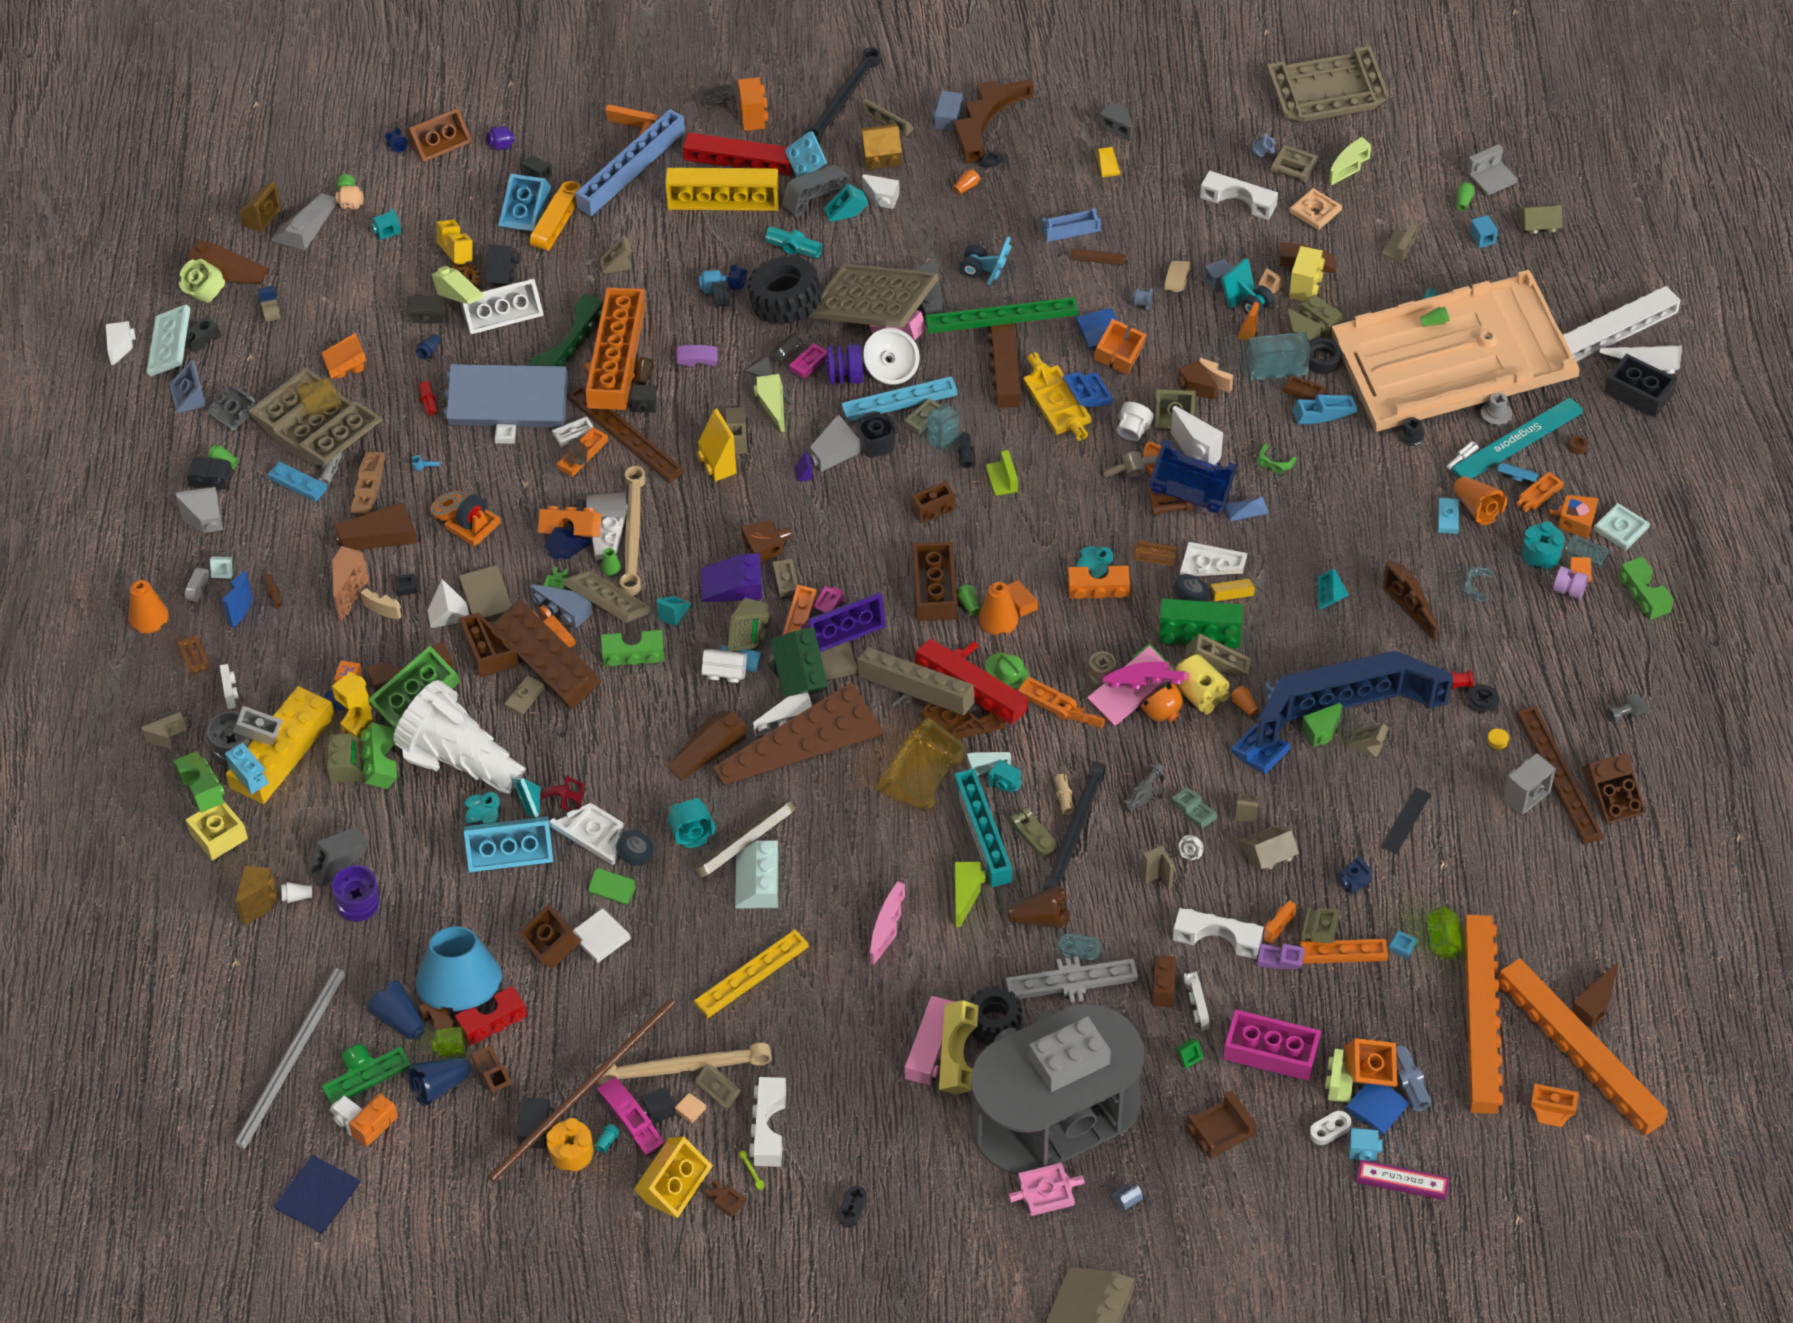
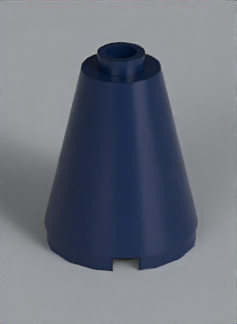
(397, 1011)
(436, 1077)

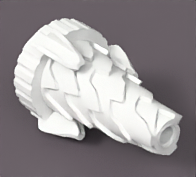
(442, 730)

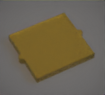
(319, 396)

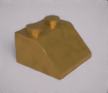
(881, 147)
(261, 208)
(255, 893)

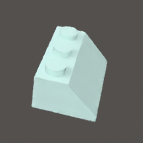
(757, 875)

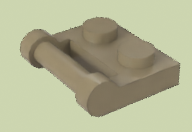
(1297, 159)

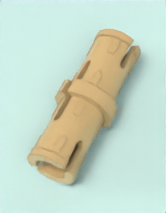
(1064, 794)

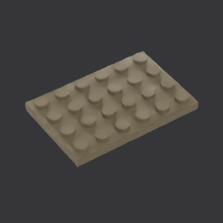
(874, 295)

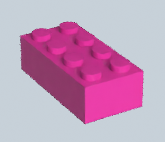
(1272, 1045)

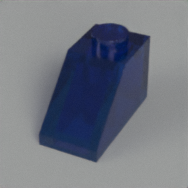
(565, 544)

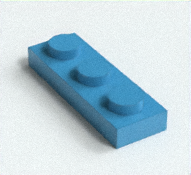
(297, 481)

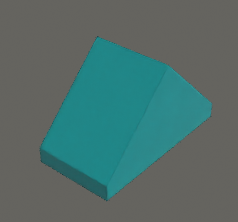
(671, 609)

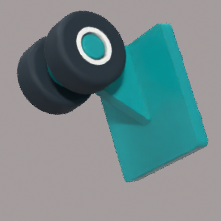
(1239, 286)

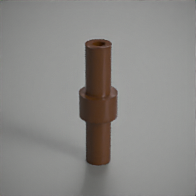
(272, 590)

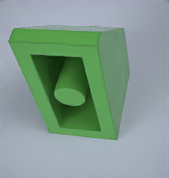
(1322, 724)

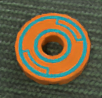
(447, 505)

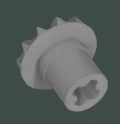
(1497, 410)

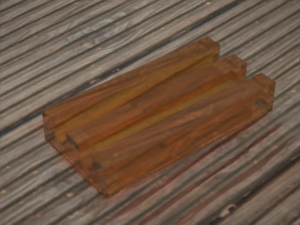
(1156, 550)
(198, 667)

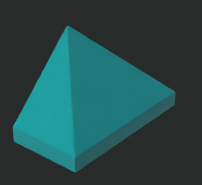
(1330, 589)
(529, 795)

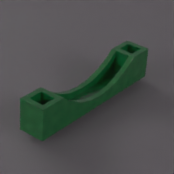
(587, 315)

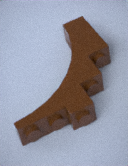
(980, 112)

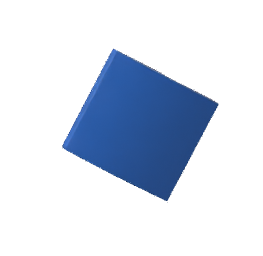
(1094, 325)
(1088, 389)
(238, 600)
(1262, 758)
(1377, 1106)

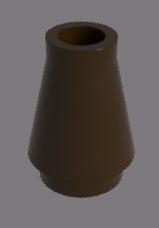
(644, 369)

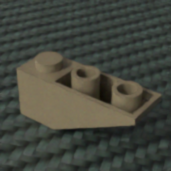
(737, 424)

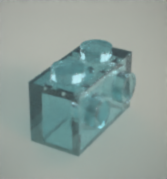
(943, 426)

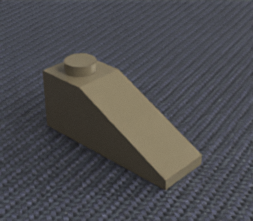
(1219, 656)

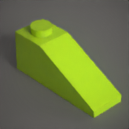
(967, 887)

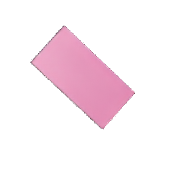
(1119, 702)

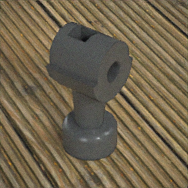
(1632, 704)

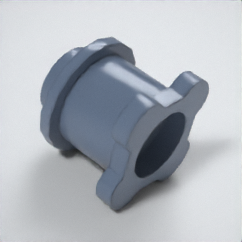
(1263, 145)
(1142, 297)

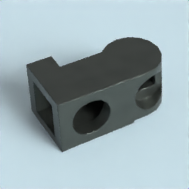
(202, 333)

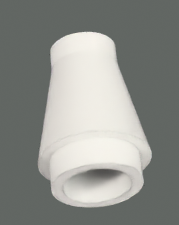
(294, 892)

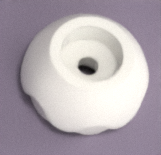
(1190, 853)

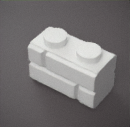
(724, 664)

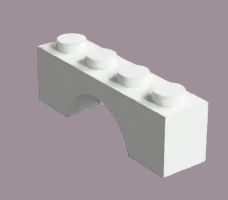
(1220, 187)
(1193, 926)
(767, 1144)

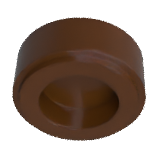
(1577, 444)

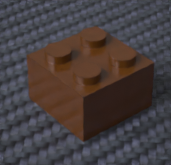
(550, 936)

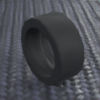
(1325, 345)

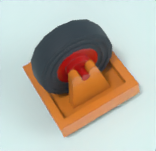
(473, 520)

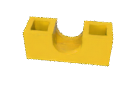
(453, 243)

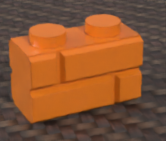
(373, 1120)

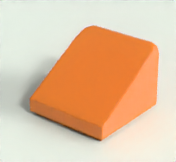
(1582, 565)

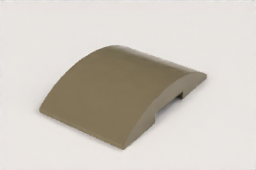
(315, 436)

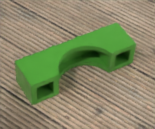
(204, 784)

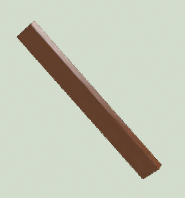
(628, 437)
(1563, 781)

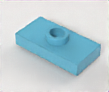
(1448, 515)

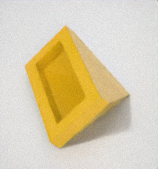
(1107, 162)

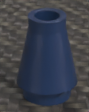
(428, 346)

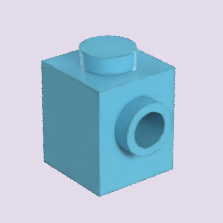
(1364, 1144)

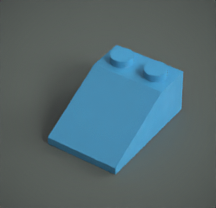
(524, 202)

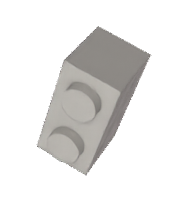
(257, 725)

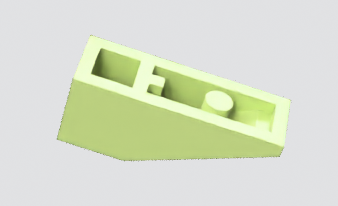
(455, 286)
(771, 398)

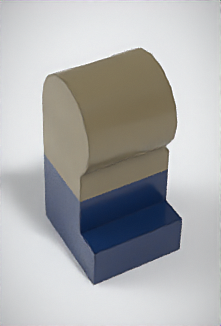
(269, 303)

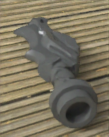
(1143, 791)

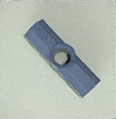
(1411, 1080)

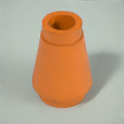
(967, 181)
(1244, 700)

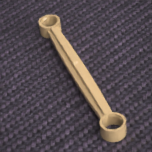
(632, 530)
(757, 1054)

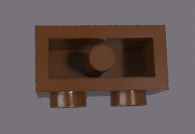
(933, 502)

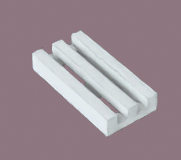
(574, 432)

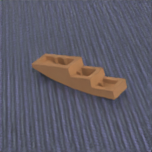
(368, 482)

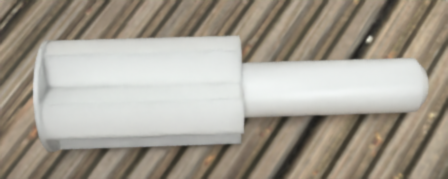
(1464, 453)

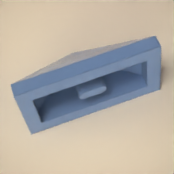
(1246, 508)

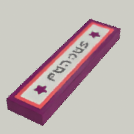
(1402, 1180)

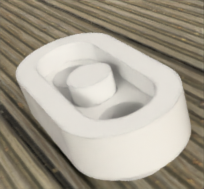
(1328, 1127)

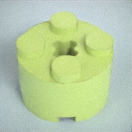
(201, 280)

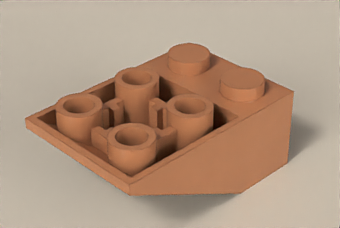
(348, 579)

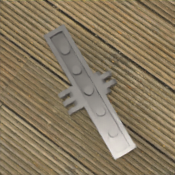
(1072, 979)

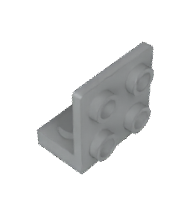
(1488, 170)

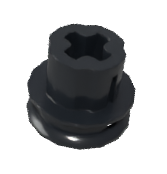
(1412, 432)

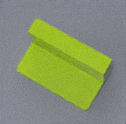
(1003, 475)

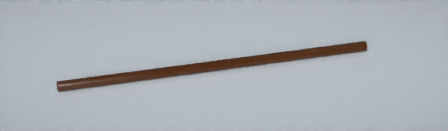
(581, 1090)

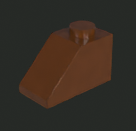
(1197, 378)

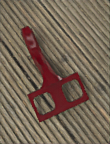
(564, 792)

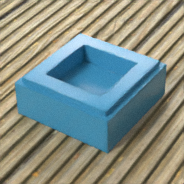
(1402, 944)

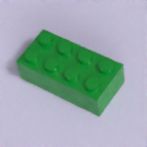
(1186, 619)

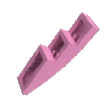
(886, 925)

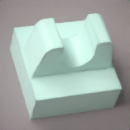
(221, 567)

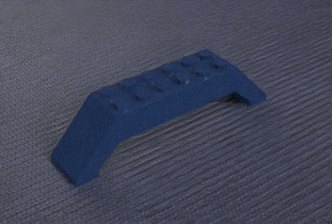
(1351, 685)

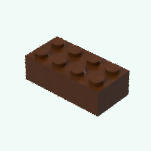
(934, 581)

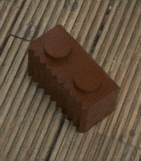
(1163, 981)

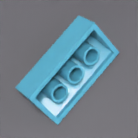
(508, 844)

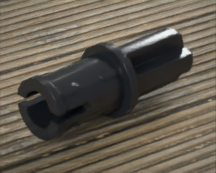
(965, 450)

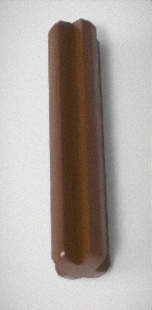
(1098, 256)

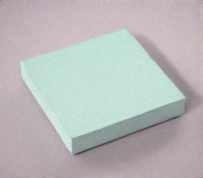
(1621, 526)

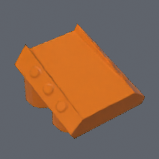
(344, 357)

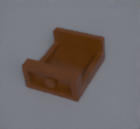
(1221, 1126)

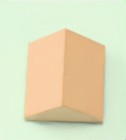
(1271, 280)

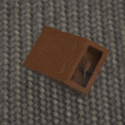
(1614, 788)

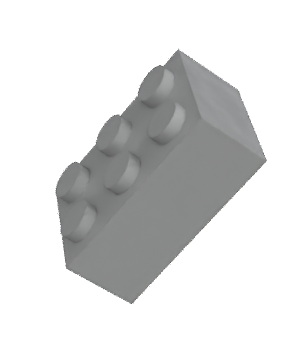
(1069, 1054)

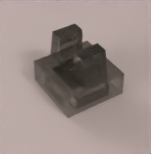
(576, 452)

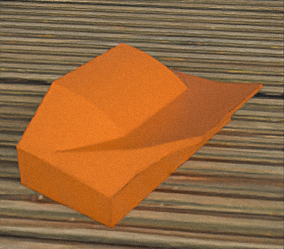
(1553, 1105)

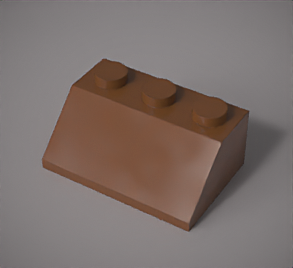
(438, 135)

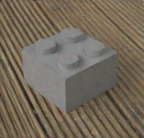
(1529, 784)

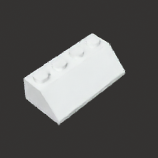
(503, 306)

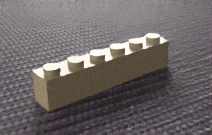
(916, 680)

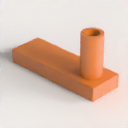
(630, 117)

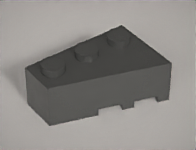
(933, 301)

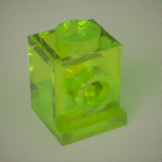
(449, 1042)

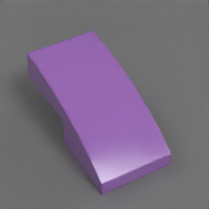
(691, 354)
(1280, 958)

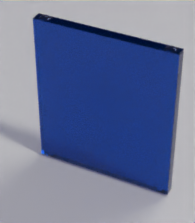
(317, 1194)

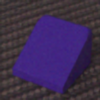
(804, 468)

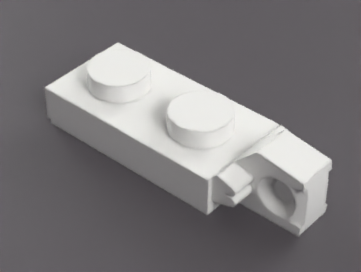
(1196, 998)

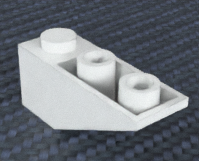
(781, 713)

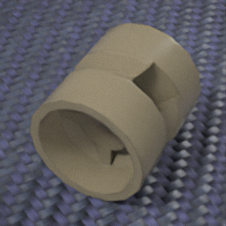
(1100, 665)

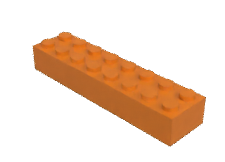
(615, 348)

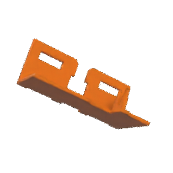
(1078, 715)

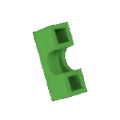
(1652, 601)
(648, 650)
(376, 743)

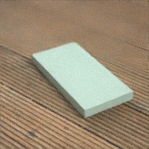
(168, 340)

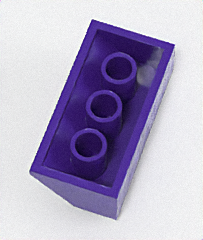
(848, 622)

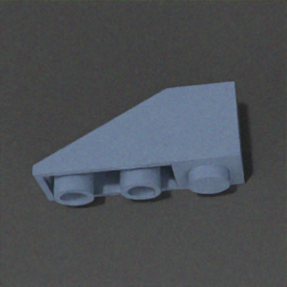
(565, 604)

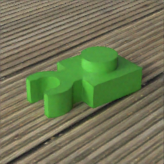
(557, 579)

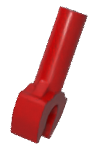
(967, 650)

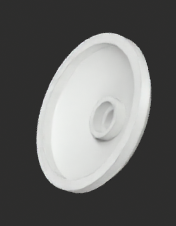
(896, 346)

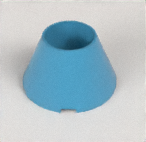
(457, 971)

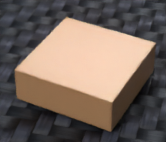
(690, 1108)

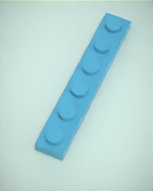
(899, 398)

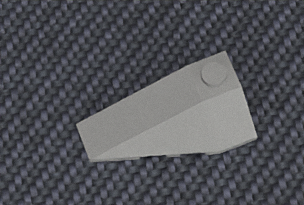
(305, 224)

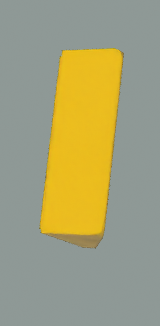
(1232, 589)

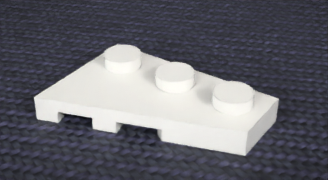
(609, 535)

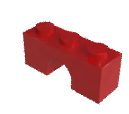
(479, 1026)

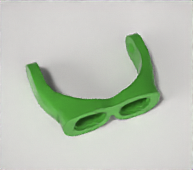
(1282, 466)

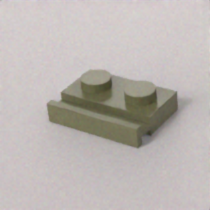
(1320, 925)

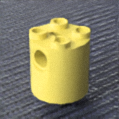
(1205, 684)

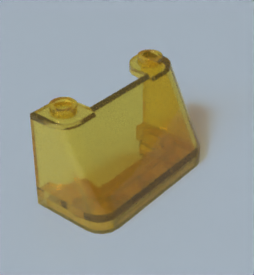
(921, 765)

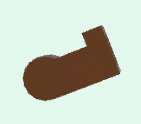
(438, 1017)

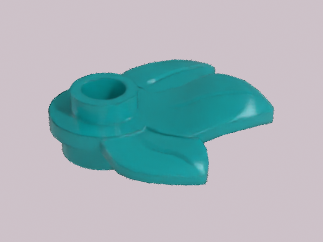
(1095, 563)
(479, 810)

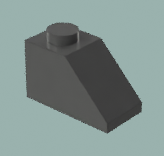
(1116, 120)

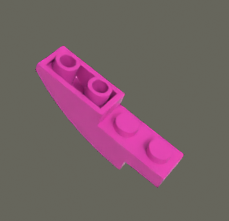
(1138, 674)
(631, 1116)

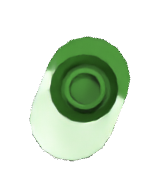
(1007, 669)

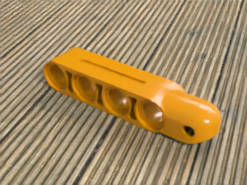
(555, 216)

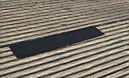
(1406, 820)

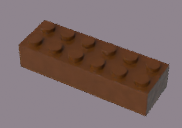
(546, 654)

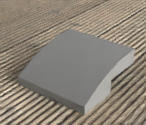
(608, 504)

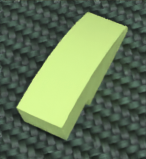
(1350, 160)

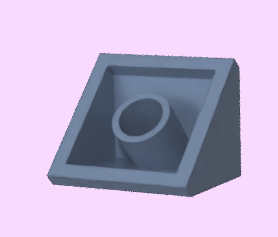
(187, 389)

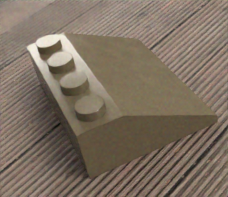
(1092, 1297)

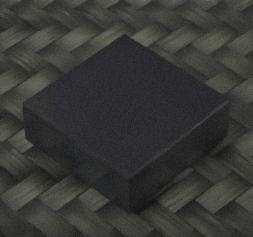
(405, 584)

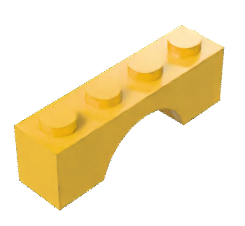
(353, 695)

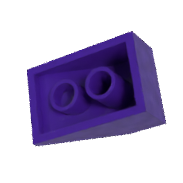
(732, 579)

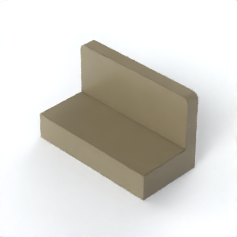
(1400, 243)
(1156, 865)

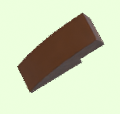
(1289, 251)

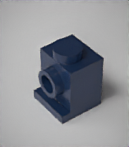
(1355, 876)

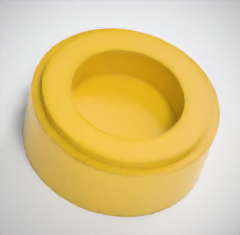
(1498, 738)

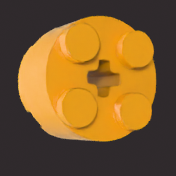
(570, 1145)

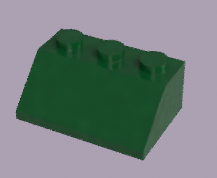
(799, 663)

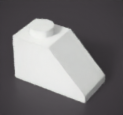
(881, 190)
(119, 340)

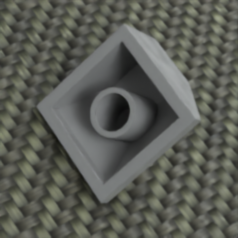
(201, 509)

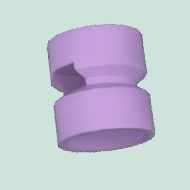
(1569, 582)

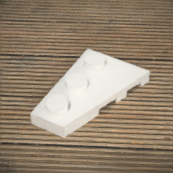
(1211, 560)

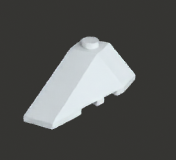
(1661, 357)

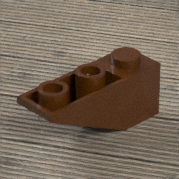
(1593, 1003)

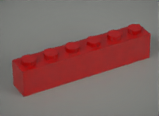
(735, 153)
(988, 691)

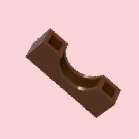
(383, 672)

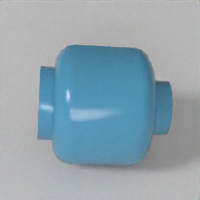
(707, 278)

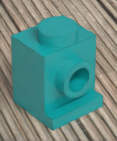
(386, 225)
(1005, 777)

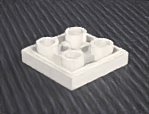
(601, 935)

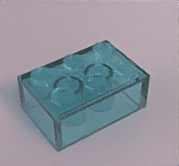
(1278, 356)

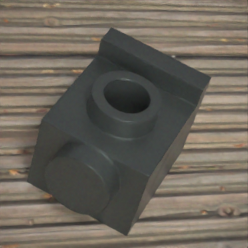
(537, 168)

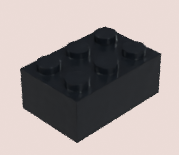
(1640, 385)

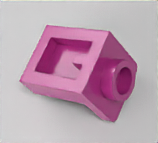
(829, 599)

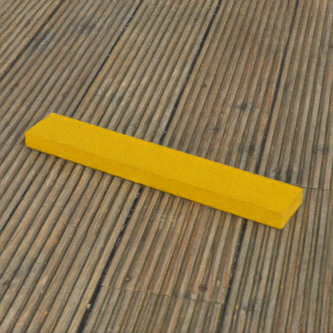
(751, 973)

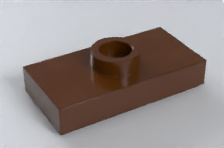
(1303, 388)

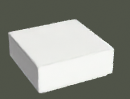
(505, 433)

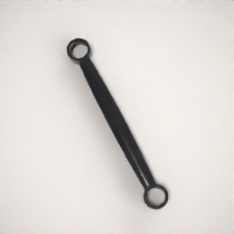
(845, 92)
(1076, 824)

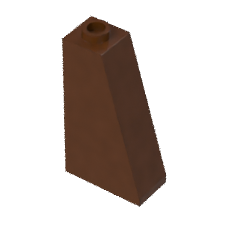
(377, 529)

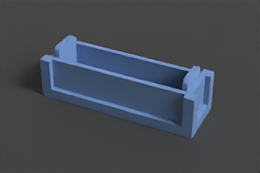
(1071, 225)

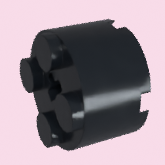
(876, 434)

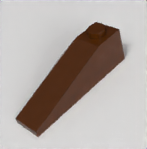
(232, 266)
(1406, 592)
(710, 740)

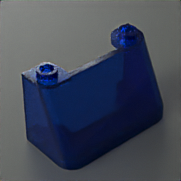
(1191, 478)

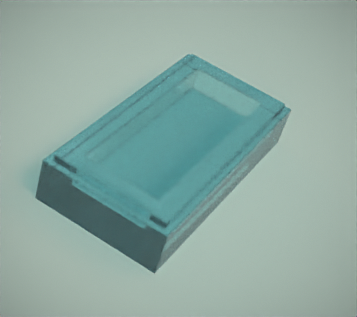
(1583, 548)

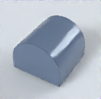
(1127, 1196)

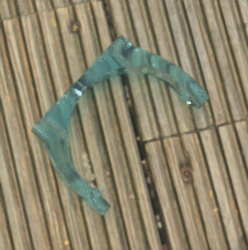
(1468, 587)

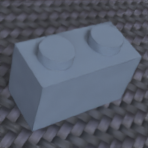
(947, 110)

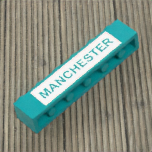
(983, 828)

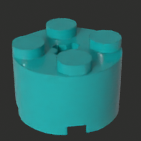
(1542, 545)
(690, 823)

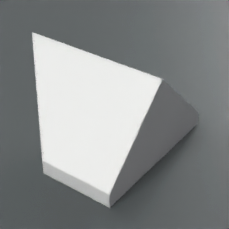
(446, 607)

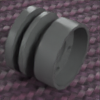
(221, 735)

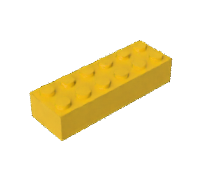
(722, 189)
(303, 721)

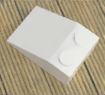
(1196, 437)

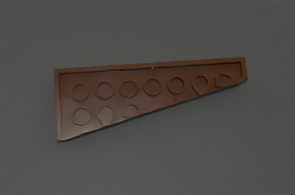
(824, 727)

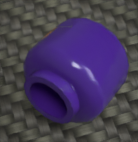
(500, 138)

